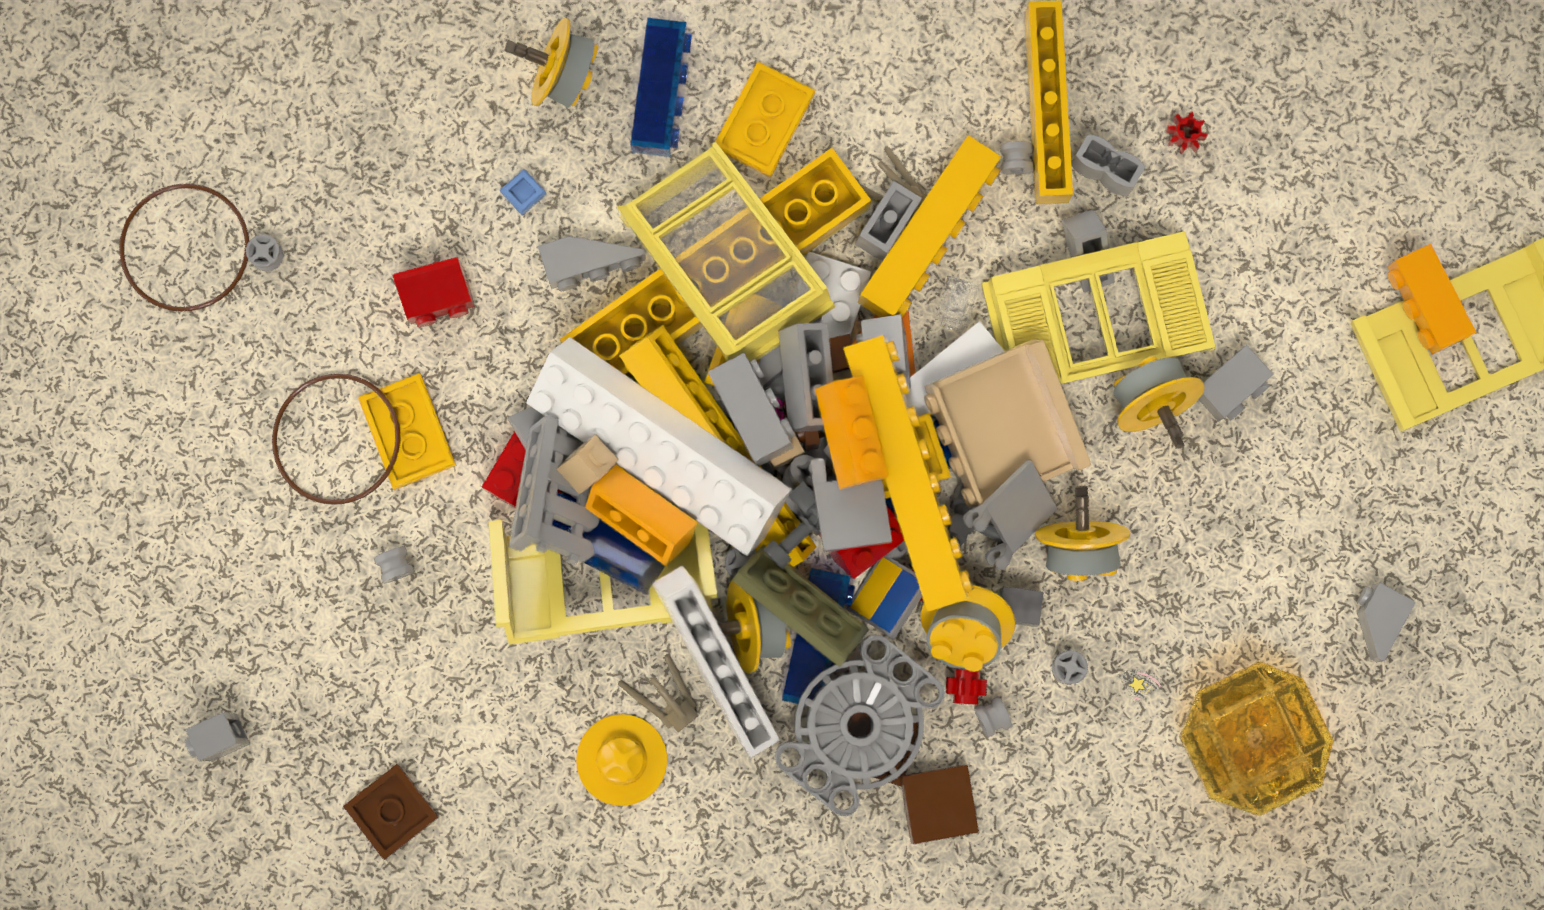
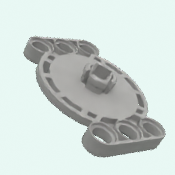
(867, 755)

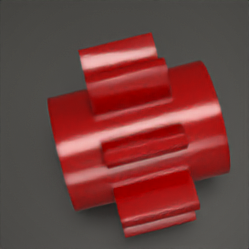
(1178, 135)
(966, 686)

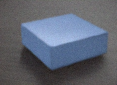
(523, 192)

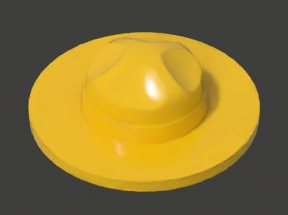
(621, 760)

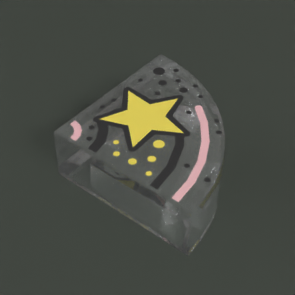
(1139, 683)

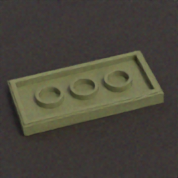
(801, 606)

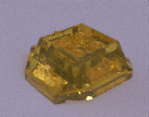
(1292, 745)

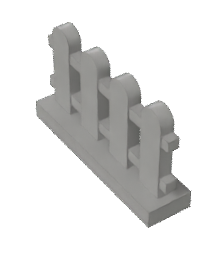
(539, 501)

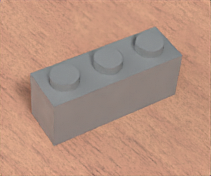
(805, 368)
(752, 408)

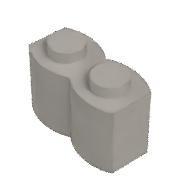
(1115, 169)

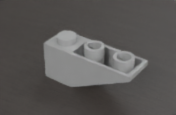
(579, 258)

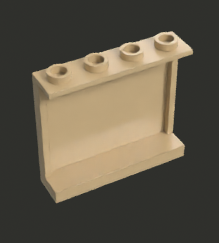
(1003, 416)

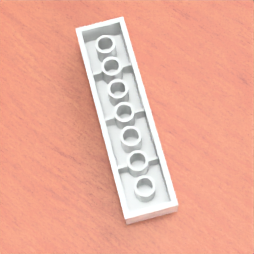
(659, 445)

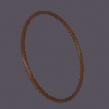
(140, 205)
(280, 414)

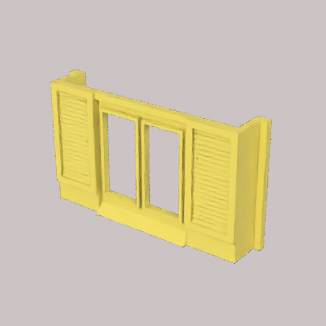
(1026, 307)
(1406, 368)
(532, 597)

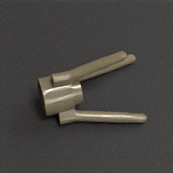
(910, 183)
(679, 712)

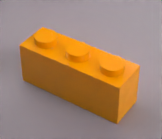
(1430, 299)
(851, 432)
(641, 515)

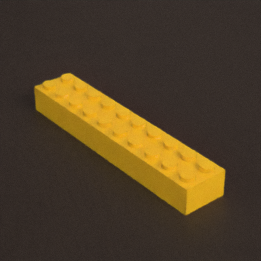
(806, 206)

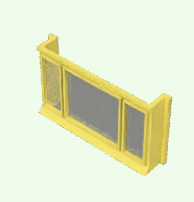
(726, 256)

